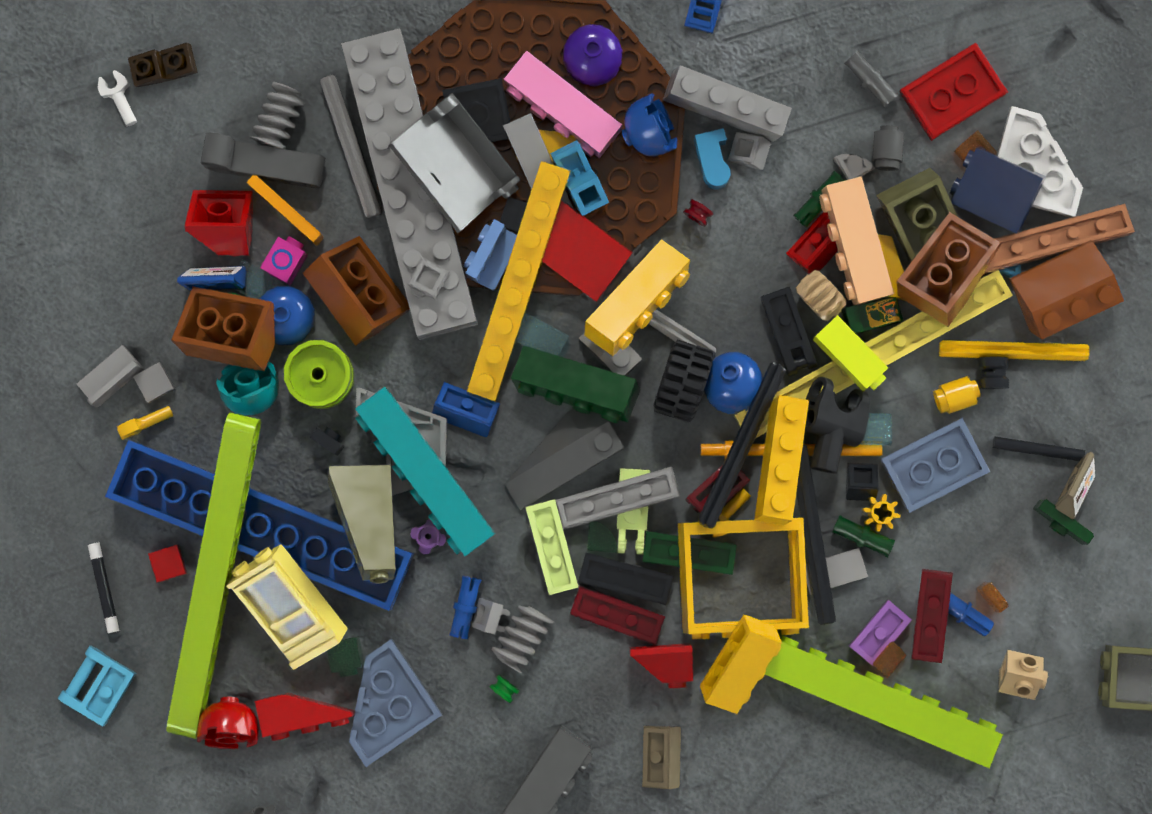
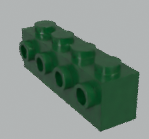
(575, 384)

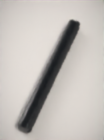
(741, 445)
(814, 543)

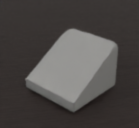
(749, 150)

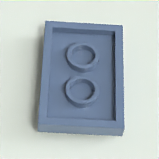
(935, 465)

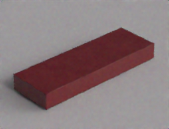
(617, 615)
(932, 615)

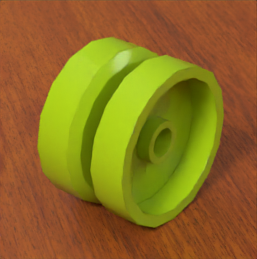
(324, 357)

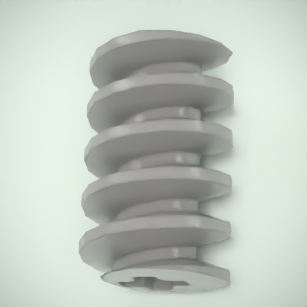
(278, 116)
(521, 637)

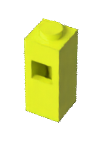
(851, 354)

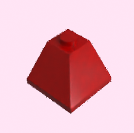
(222, 220)
(667, 662)

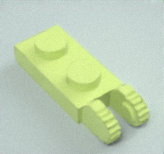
(633, 519)

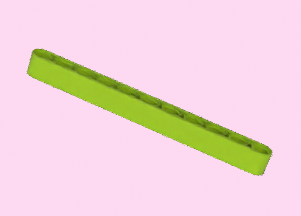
(213, 573)

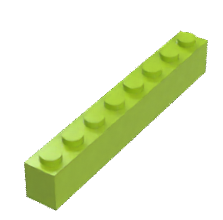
(885, 704)

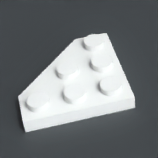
(1033, 148)

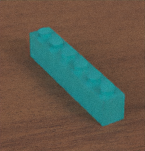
(425, 472)

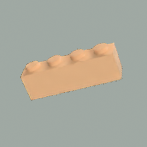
(856, 241)

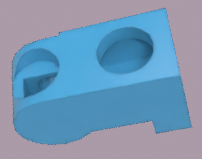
(713, 168)

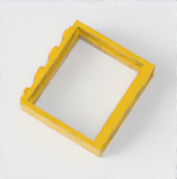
(797, 576)

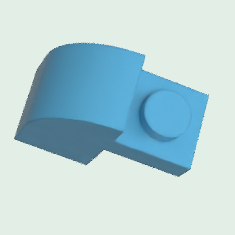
(583, 183)

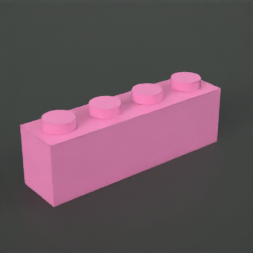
(562, 104)

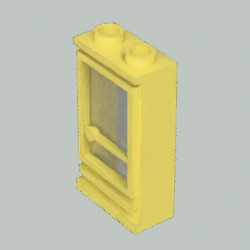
(287, 605)

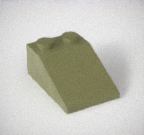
(916, 209)

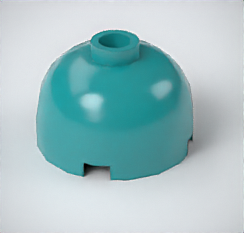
(248, 390)

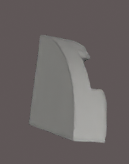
(853, 166)

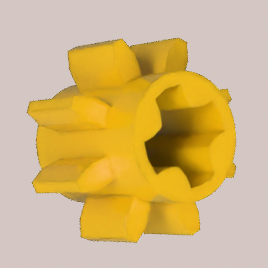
(888, 507)

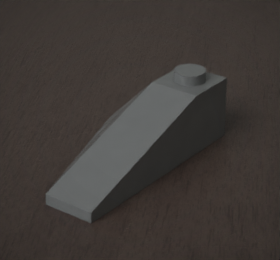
(565, 453)

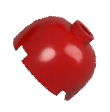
(228, 723)

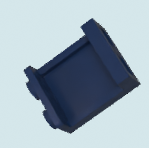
(996, 189)

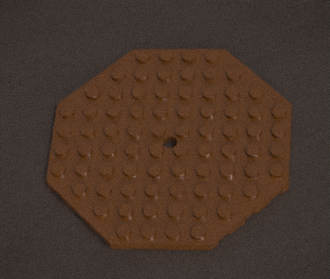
(487, 43)

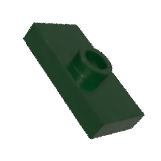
(1063, 524)

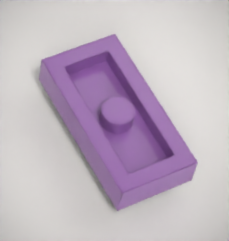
(879, 632)

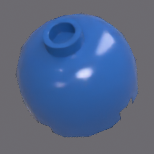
(648, 127)
(292, 314)
(733, 382)

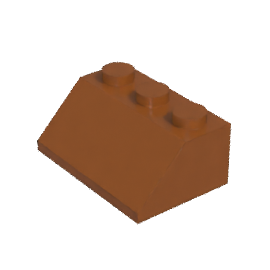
(356, 290)
(1066, 290)
(226, 329)

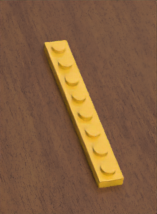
(518, 280)

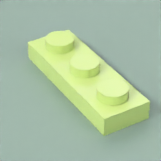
(552, 547)

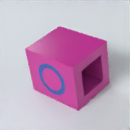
(284, 259)

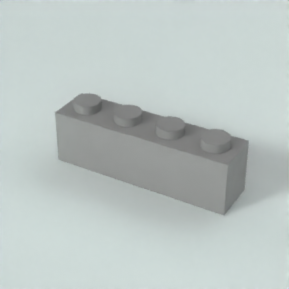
(727, 103)

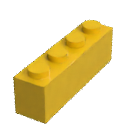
(637, 298)
(781, 460)

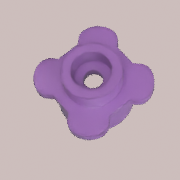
(426, 545)

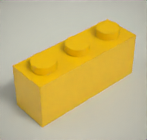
(740, 664)

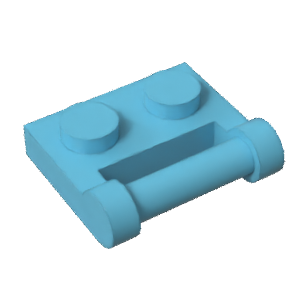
(105, 690)

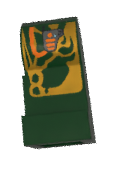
(872, 315)

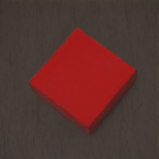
(167, 563)

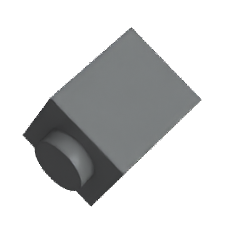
(621, 363)

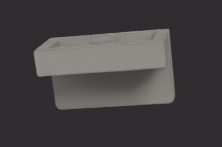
(109, 376)

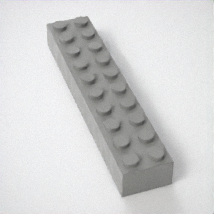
(418, 229)

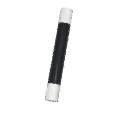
(103, 587)

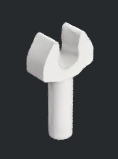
(118, 96)

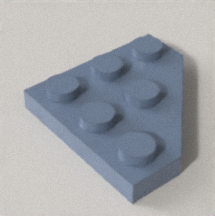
(389, 704)

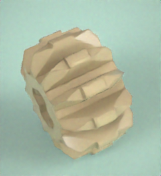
(821, 295)

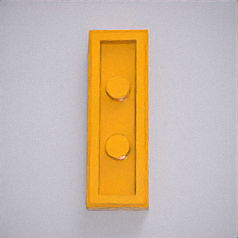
(285, 209)

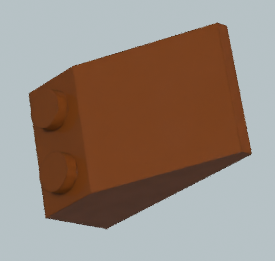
(947, 269)

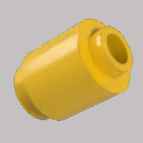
(956, 395)

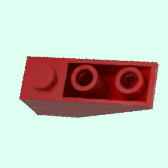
(292, 712)

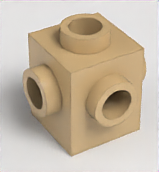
(1022, 675)

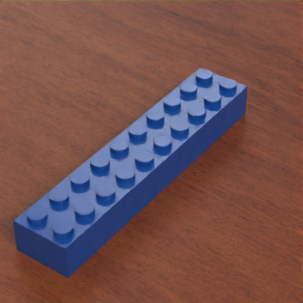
(182, 497)

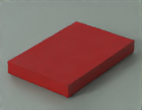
(953, 91)
(583, 252)

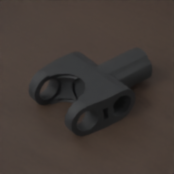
(833, 424)

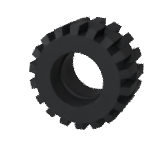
(683, 381)

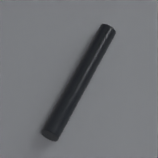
(1038, 449)

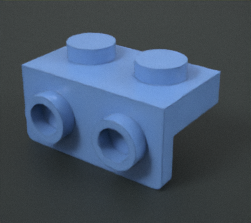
(492, 256)

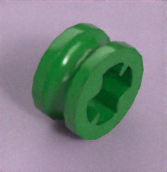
(504, 688)

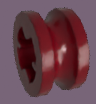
(698, 212)

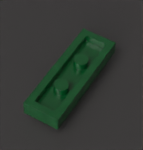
(705, 554)

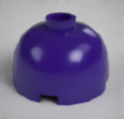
(592, 55)

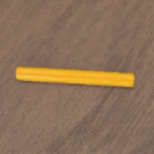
(1014, 350)

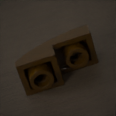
(163, 65)

